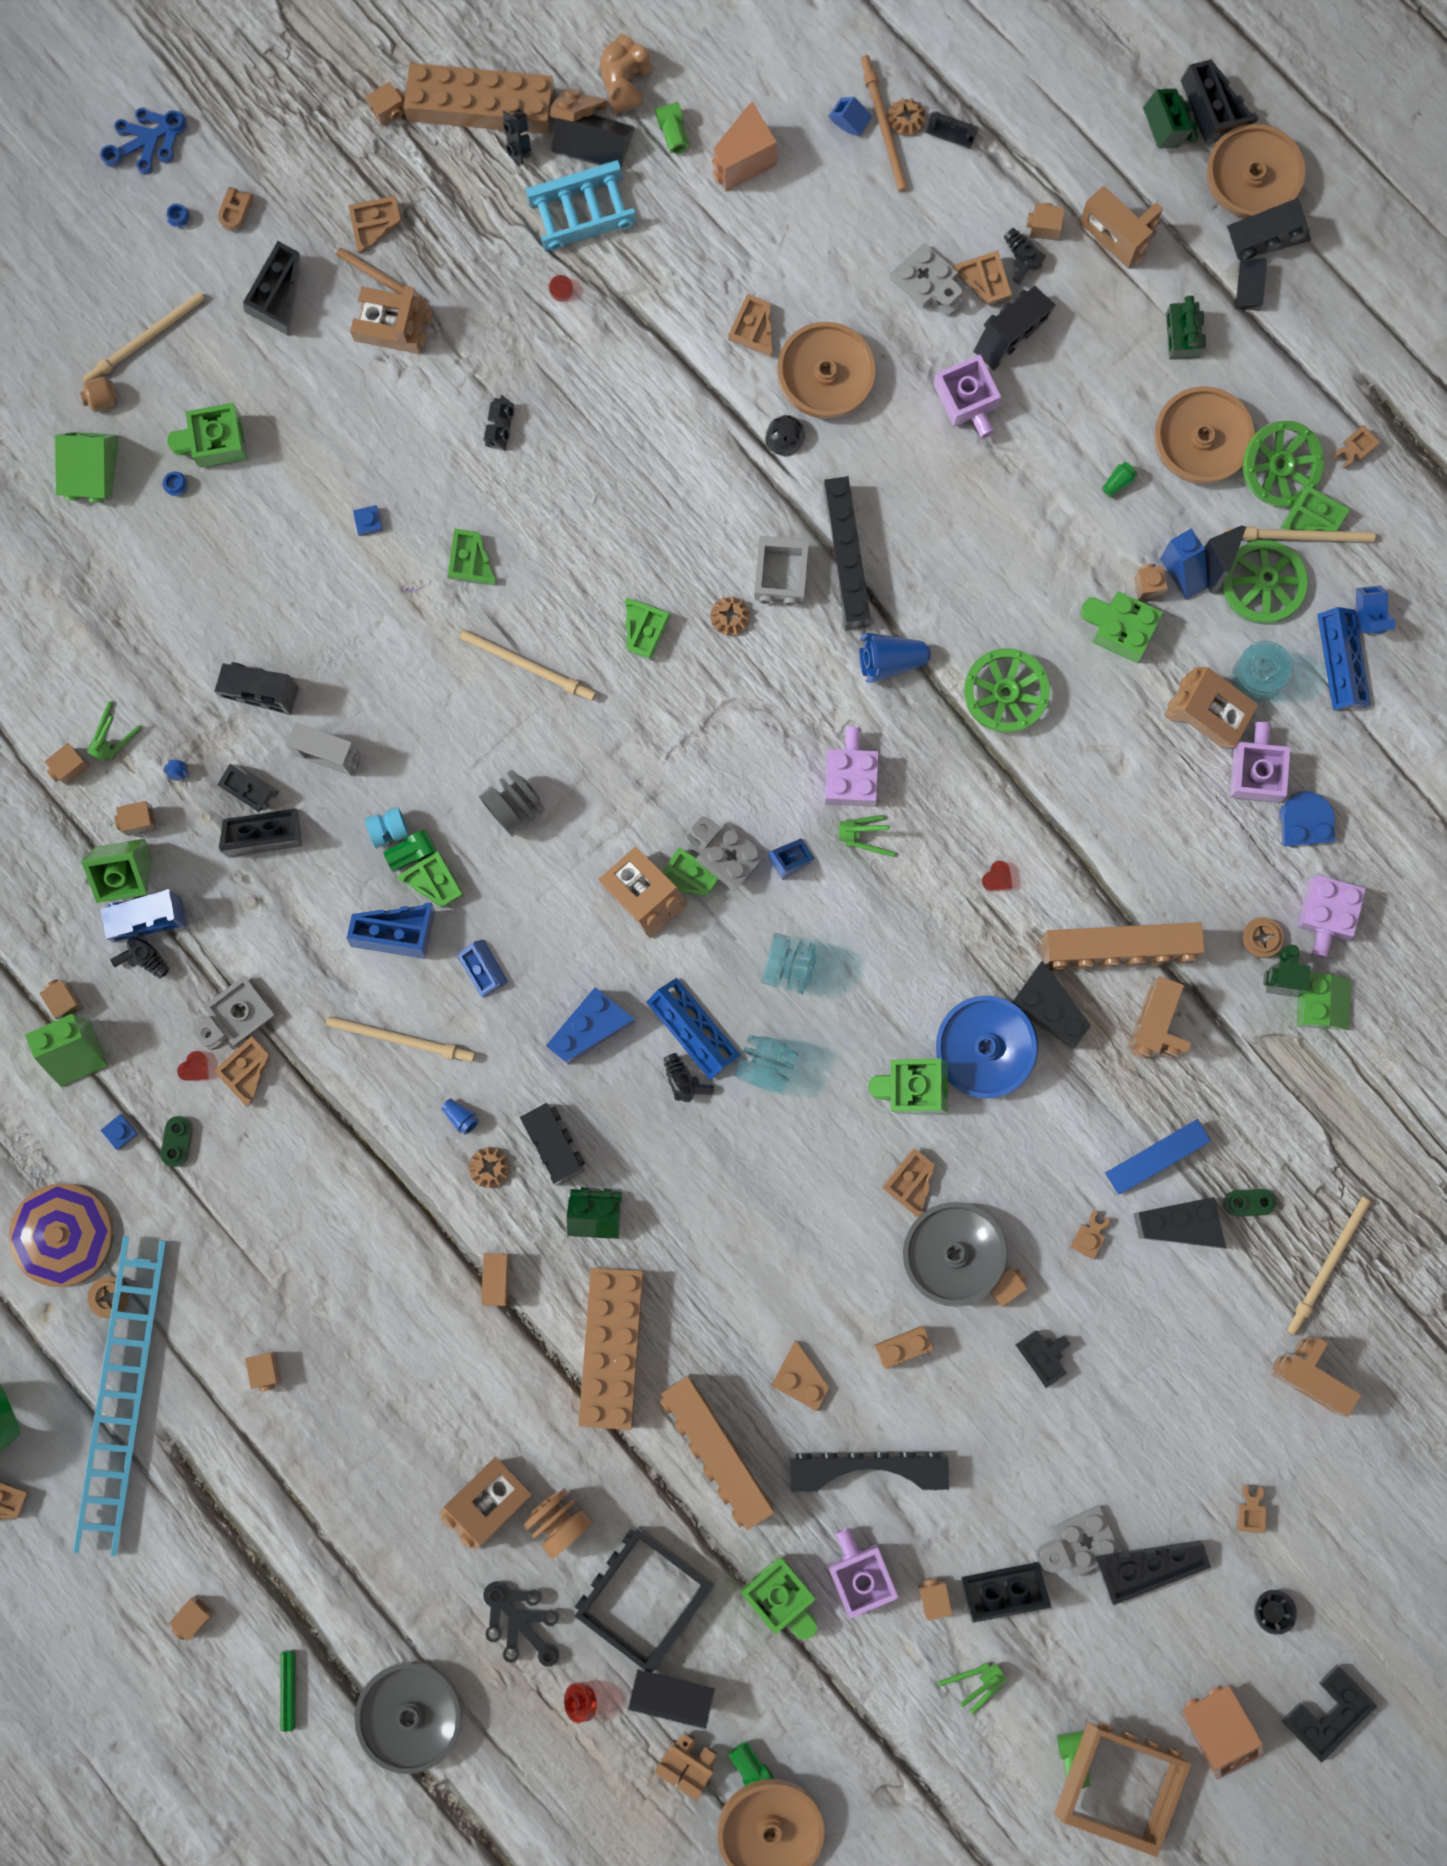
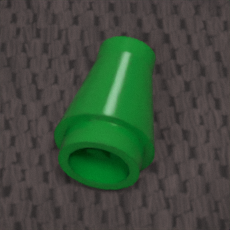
(1119, 479)

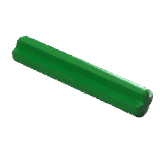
(287, 1690)

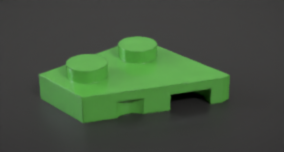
(1315, 512)
(469, 559)
(644, 628)
(689, 875)
(433, 880)

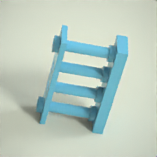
(576, 183)

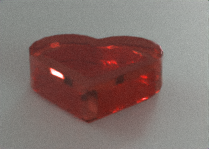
(998, 877)
(194, 1068)

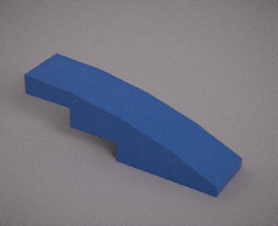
(1158, 1156)

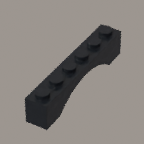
(847, 553)
(812, 1473)

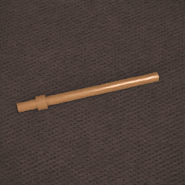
(871, 81)

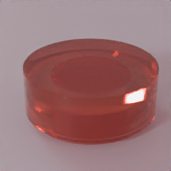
(560, 288)

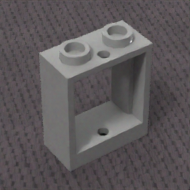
(782, 546)
(323, 749)

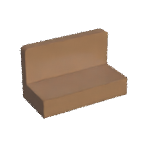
(495, 1279)

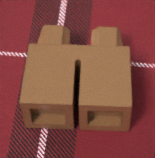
(698, 1768)

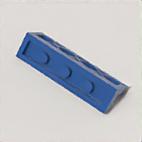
(1340, 658)
(689, 1030)

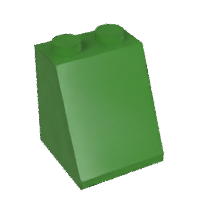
(85, 465)
(118, 870)
(67, 1049)

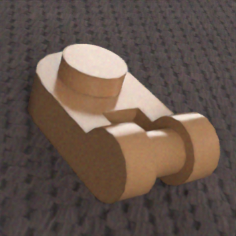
(233, 216)

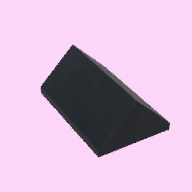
(592, 139)
(1220, 555)
(260, 833)
(1005, 1592)
(671, 1699)

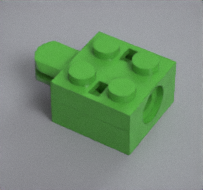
(211, 437)
(1123, 624)
(913, 1087)
(783, 1599)

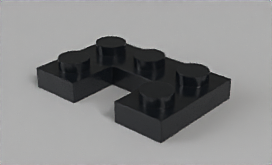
(1327, 1734)

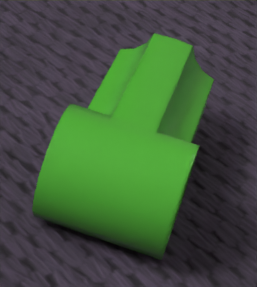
(671, 122)
(1068, 1747)

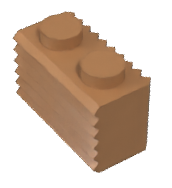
(903, 1347)

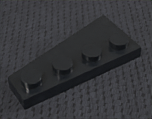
(1146, 1569)

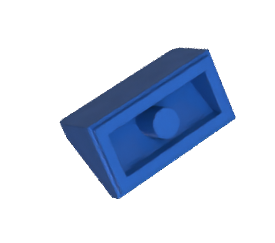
(482, 967)

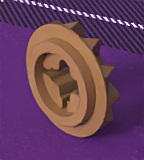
(901, 124)
(737, 624)
(1268, 927)
(501, 1169)
(98, 1291)

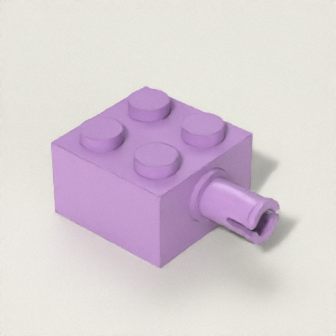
(968, 394)
(1260, 768)
(851, 773)
(1331, 911)
(860, 1576)

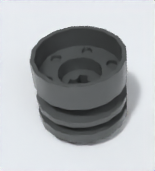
(512, 802)

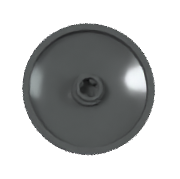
(955, 1254)
(408, 1717)

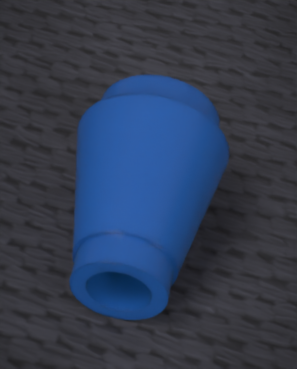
(460, 1116)

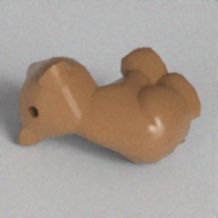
(618, 65)

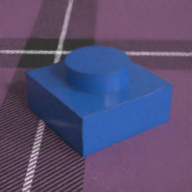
(367, 520)
(119, 1132)

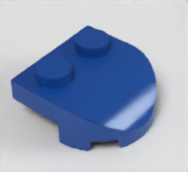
(1307, 820)

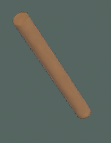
(370, 271)

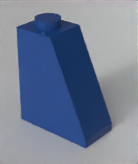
(1186, 563)

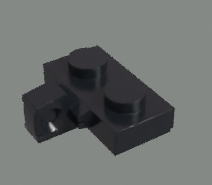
(1044, 1356)

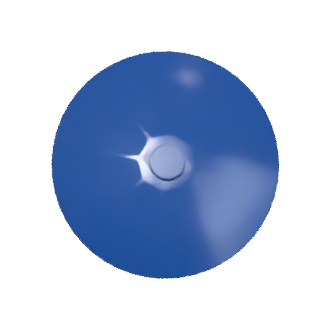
(987, 1046)

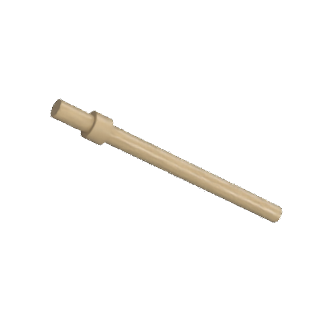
(105, 366)
(1252, 533)
(570, 685)
(447, 1051)
(1305, 1309)

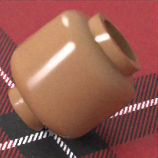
(98, 394)

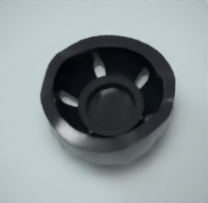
(787, 429)
(1274, 1612)

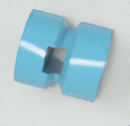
(387, 827)

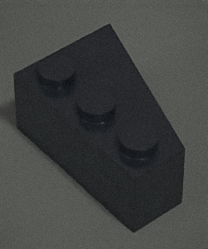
(1213, 101)
(1270, 230)
(275, 288)
(1012, 325)
(257, 687)
(1052, 1007)
(553, 1143)
(1183, 1223)

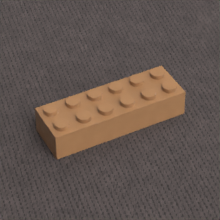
(477, 97)
(1122, 945)
(611, 1348)
(718, 1453)

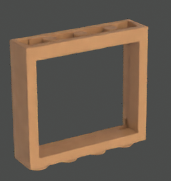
(1165, 1803)

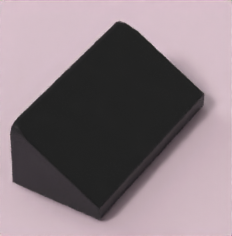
(1251, 284)

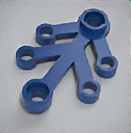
(146, 137)

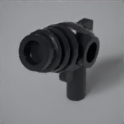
(1025, 252)
(144, 955)
(681, 1081)

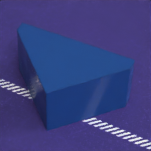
(790, 858)

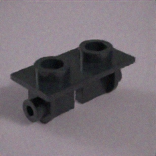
(951, 129)
(518, 145)
(500, 412)

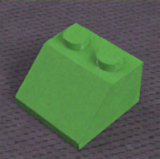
(1325, 1003)

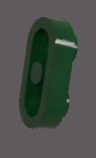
(177, 1141)
(1250, 1202)

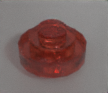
(580, 1702)

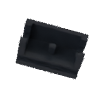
(247, 787)

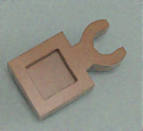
(1357, 445)
(1088, 1239)
(1251, 1515)

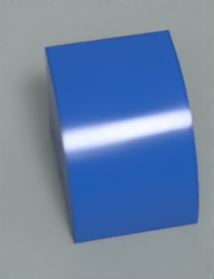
(850, 115)

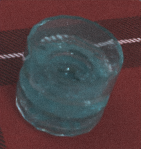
(1254, 682)
(789, 963)
(766, 1064)

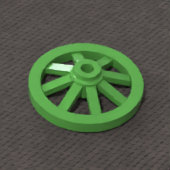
(1286, 461)
(1263, 586)
(1009, 685)

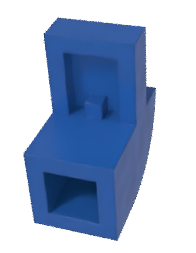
(1373, 610)

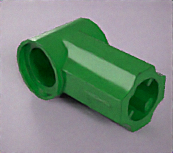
(414, 849)
(749, 1764)

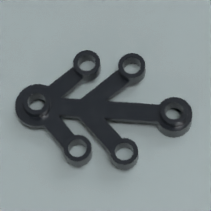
(519, 1620)

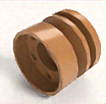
(558, 1523)

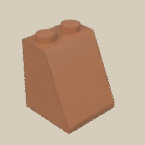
(744, 150)
(1222, 1731)

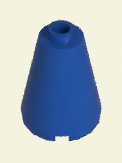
(890, 656)

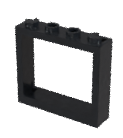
(646, 1663)

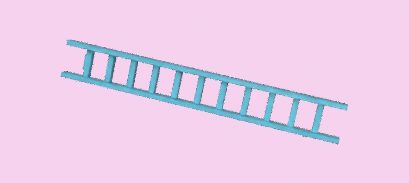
(98, 1418)

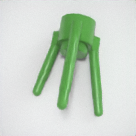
(99, 746)
(850, 830)
(991, 1679)

